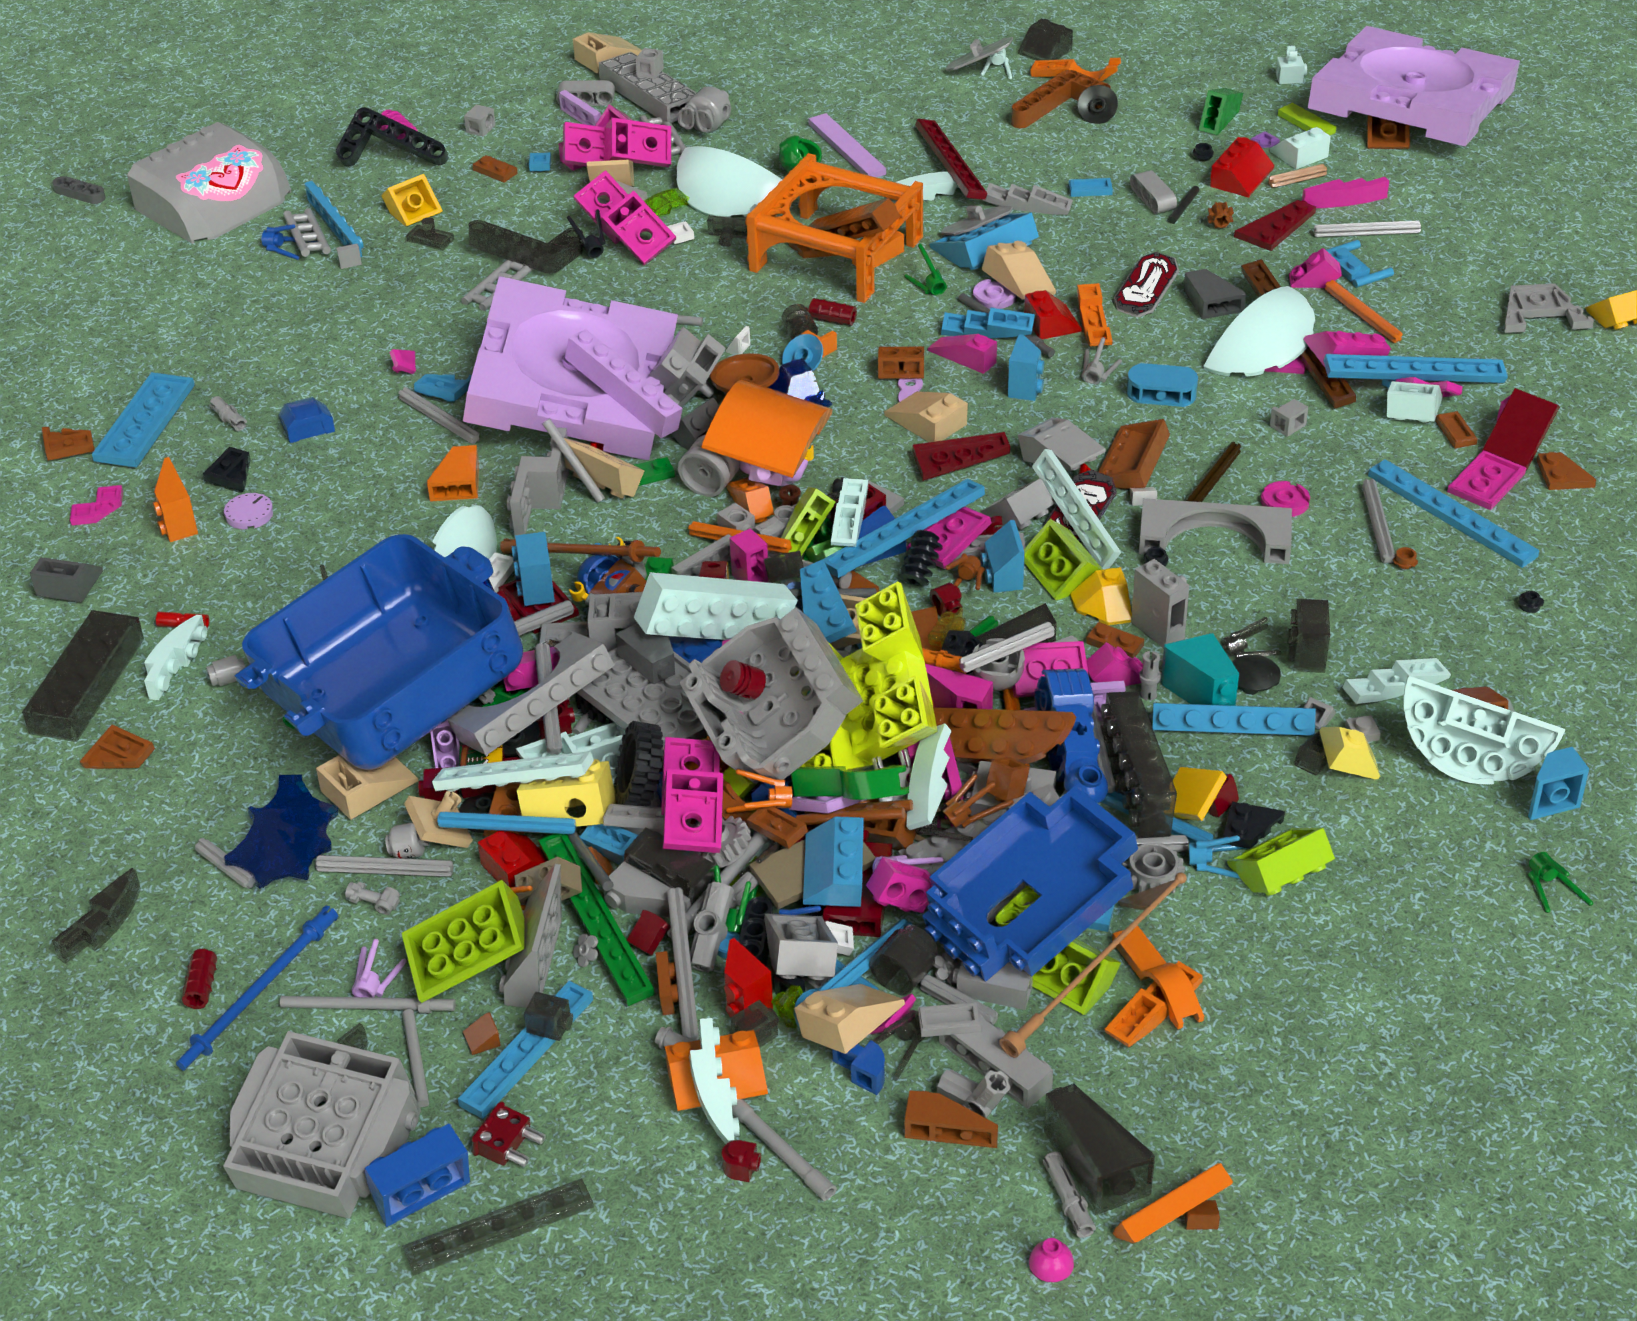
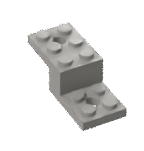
(537, 485)
(605, 617)

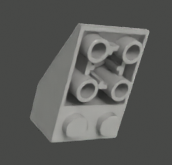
(1065, 440)

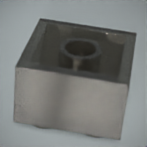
(1046, 41)

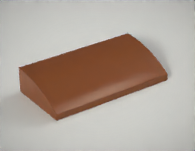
(1135, 453)

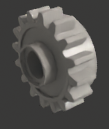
(733, 842)
(1153, 866)

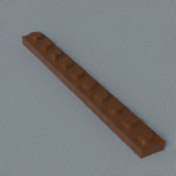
(1335, 389)

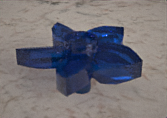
(819, 399)

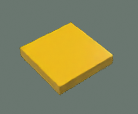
(1196, 791)

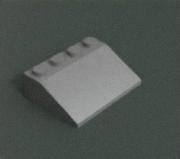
(531, 966)

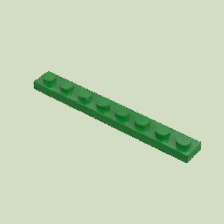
(600, 923)

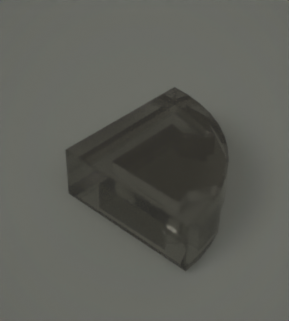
(355, 1037)

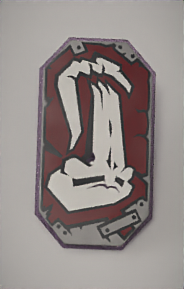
(1098, 492)

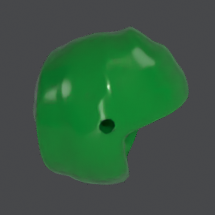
(795, 149)

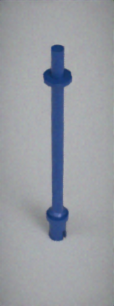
(312, 931)

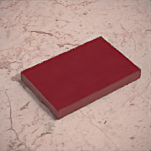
(1521, 427)
(511, 593)

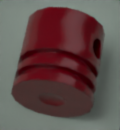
(742, 680)

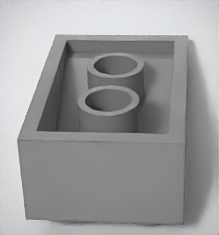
(801, 946)

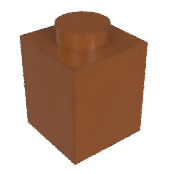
(1009, 778)

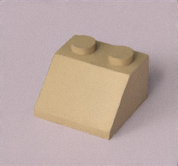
(619, 169)

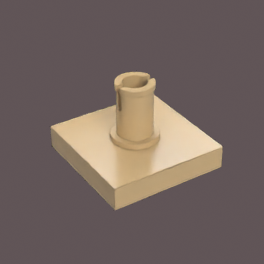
(425, 819)

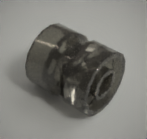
(798, 320)

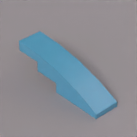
(995, 324)
(608, 840)

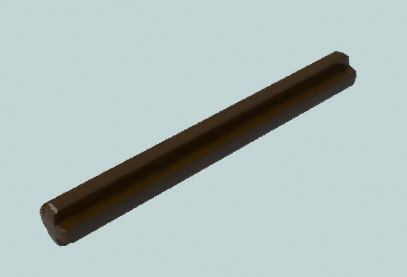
(1215, 473)

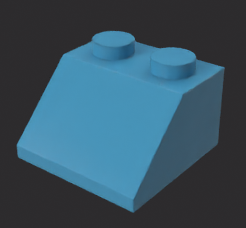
(1025, 370)
(1004, 559)
(1559, 784)

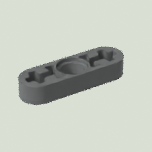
(79, 190)

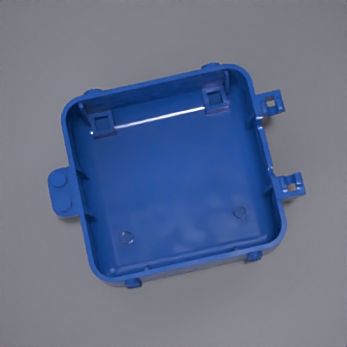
(385, 648)

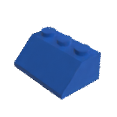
(418, 1174)

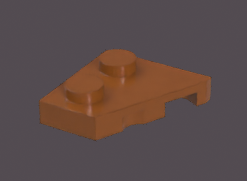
(117, 750)

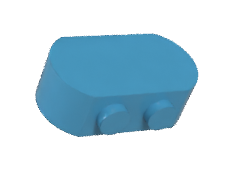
(1162, 384)

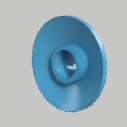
(802, 347)

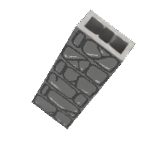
(658, 96)

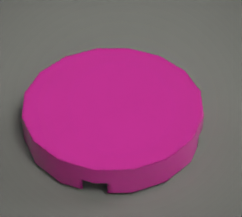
(1296, 498)

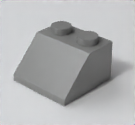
(1022, 504)

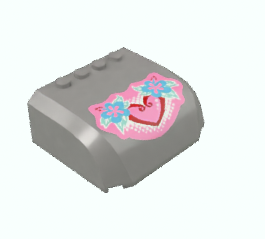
(208, 183)

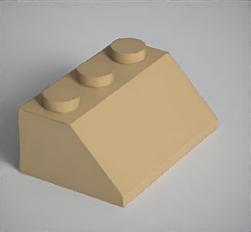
(606, 469)

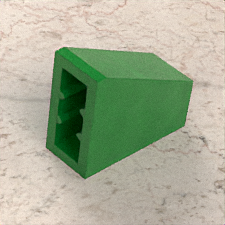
(1219, 109)

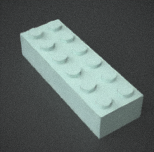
(708, 605)

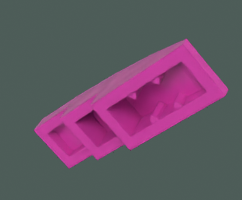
(1341, 194)

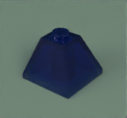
(796, 380)

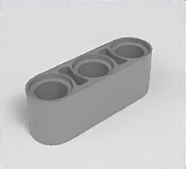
(593, 88)
(1153, 192)

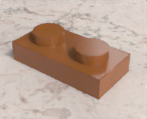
(495, 168)
(1117, 638)
(667, 991)

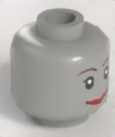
(405, 842)

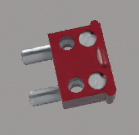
(503, 1134)

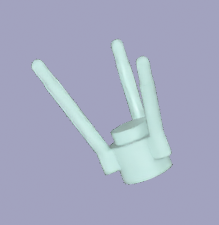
(998, 59)

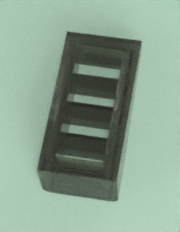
(1311, 755)

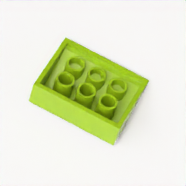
(464, 939)

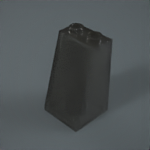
(1097, 1150)

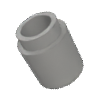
(223, 670)

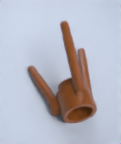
(968, 568)
(958, 812)

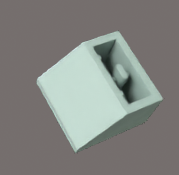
(1413, 401)

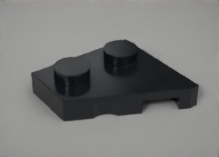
(229, 469)
(1250, 823)

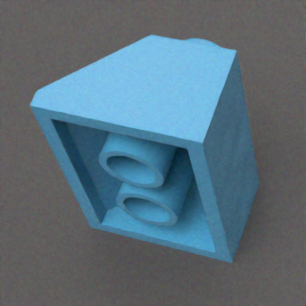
(834, 863)

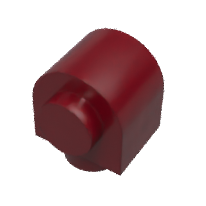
(946, 598)
(740, 1160)

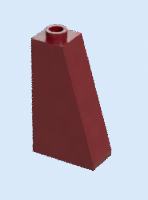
(870, 916)

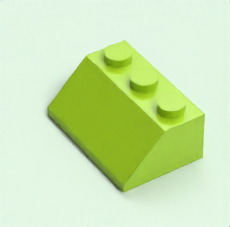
(1059, 560)
(1283, 859)
(1067, 966)

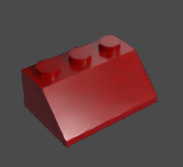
(1241, 168)

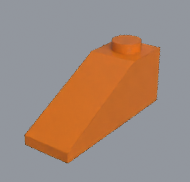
(752, 497)

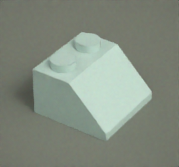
(1303, 148)

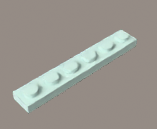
(1076, 509)
(513, 771)

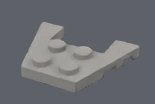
(1542, 301)

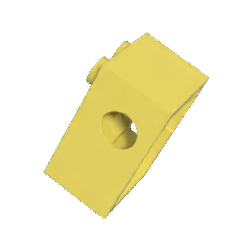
(554, 797)

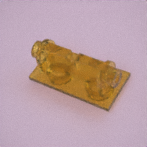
(947, 622)

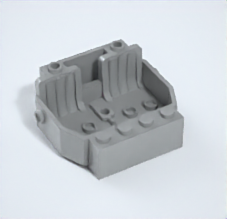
(798, 724)
(364, 1118)

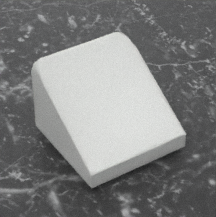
(740, 342)
(1138, 494)

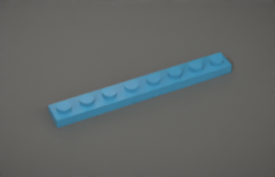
(1420, 367)
(1454, 513)
(903, 527)

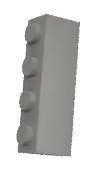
(982, 1051)

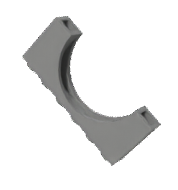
(1264, 525)
(491, 726)
(1007, 986)

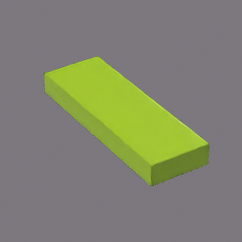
(1305, 119)

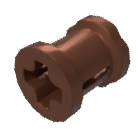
(793, 499)

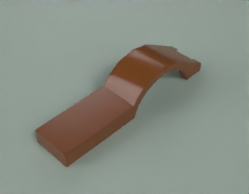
(766, 820)

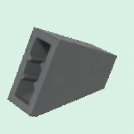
(1212, 294)
(646, 653)

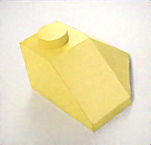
(1349, 752)

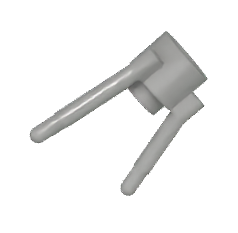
(1094, 371)

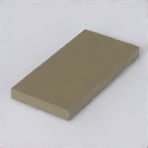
(783, 873)

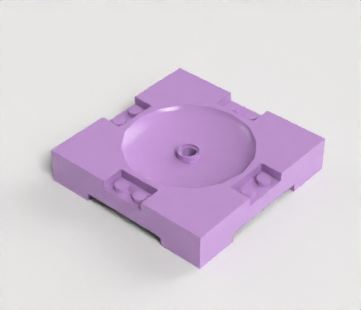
(1414, 84)
(525, 375)

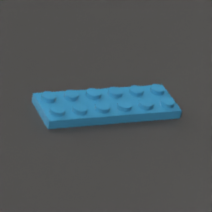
(143, 420)

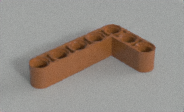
(1051, 95)

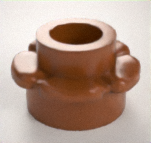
(1405, 558)

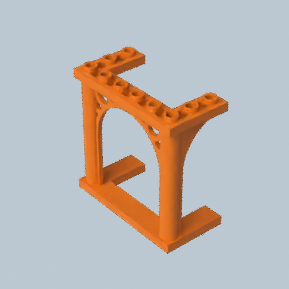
(808, 181)

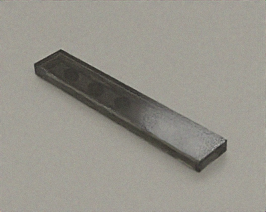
(497, 1226)

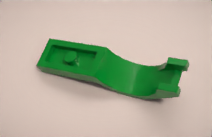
(848, 783)

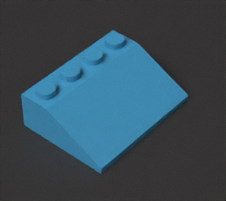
(971, 247)

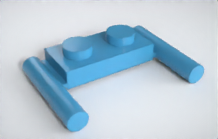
(1353, 268)

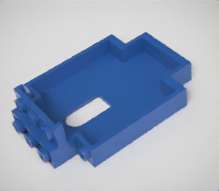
(1061, 852)

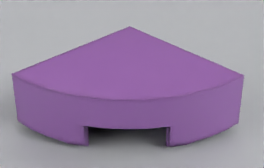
(1266, 139)

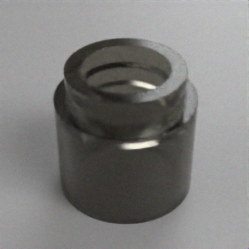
(904, 959)

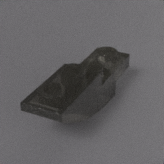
(106, 916)

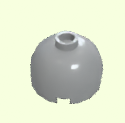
(1004, 671)

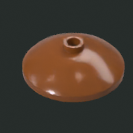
(748, 367)

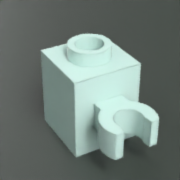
(1290, 68)

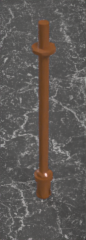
(635, 551)

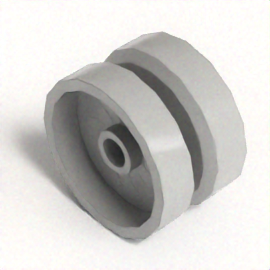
(705, 470)

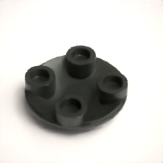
(1256, 673)

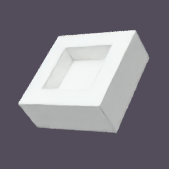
(682, 232)
(844, 937)

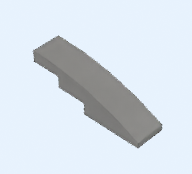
(1036, 200)

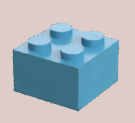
(533, 568)

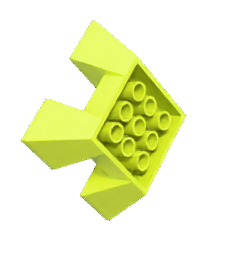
(890, 681)

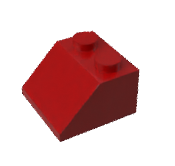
(1051, 315)
(508, 854)
(745, 979)

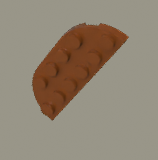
(1004, 733)

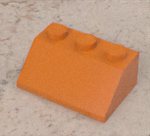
(740, 1064)

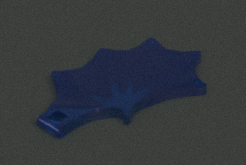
(284, 834)

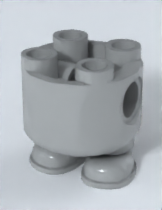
(706, 110)

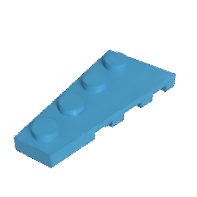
(823, 602)

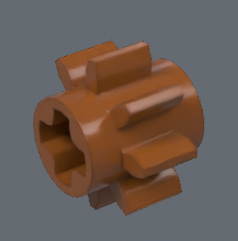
(1220, 215)

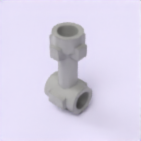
(384, 902)

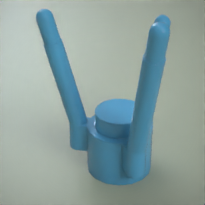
(1201, 853)

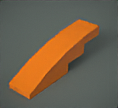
(1145, 1011)

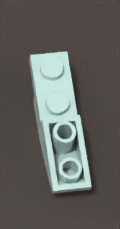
(171, 652)
(713, 1094)

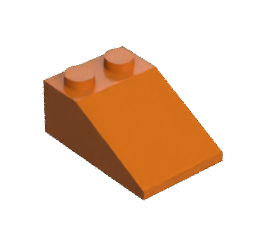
(173, 505)

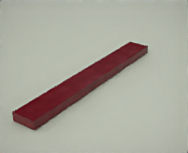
(951, 159)

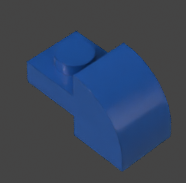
(865, 1064)

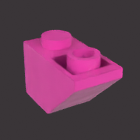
(1315, 271)
(1114, 665)

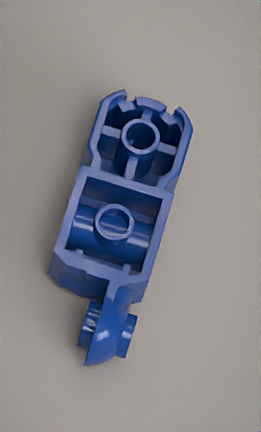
(1077, 756)

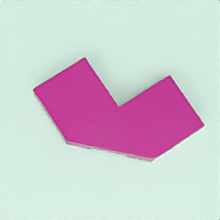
(1447, 388)
(107, 501)

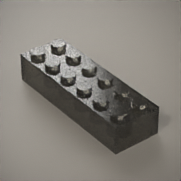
(83, 676)
(1138, 765)

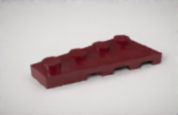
(1277, 226)
(954, 454)

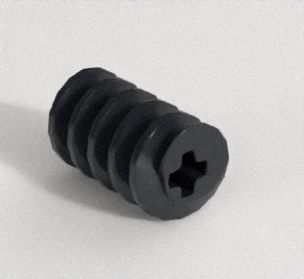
(920, 558)

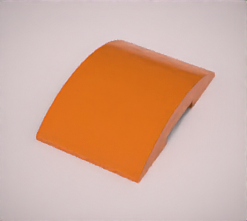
(765, 427)

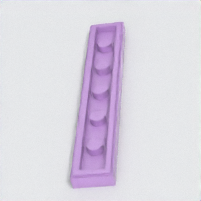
(846, 145)

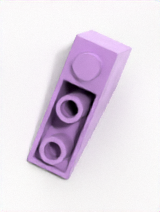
(445, 746)

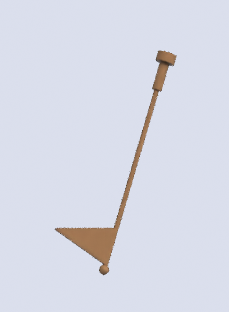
(1014, 1042)

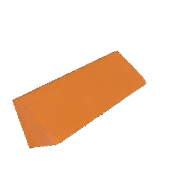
(1173, 1204)

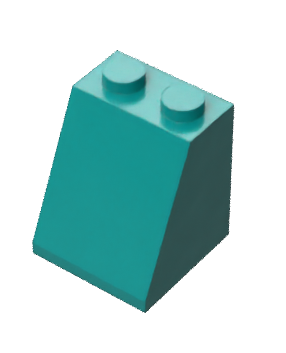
(1200, 671)

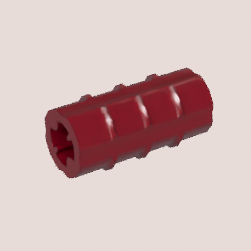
(833, 311)
(199, 979)

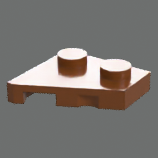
(67, 442)
(1562, 472)

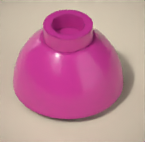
(1051, 1260)

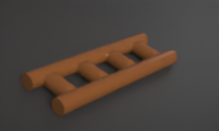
(868, 811)

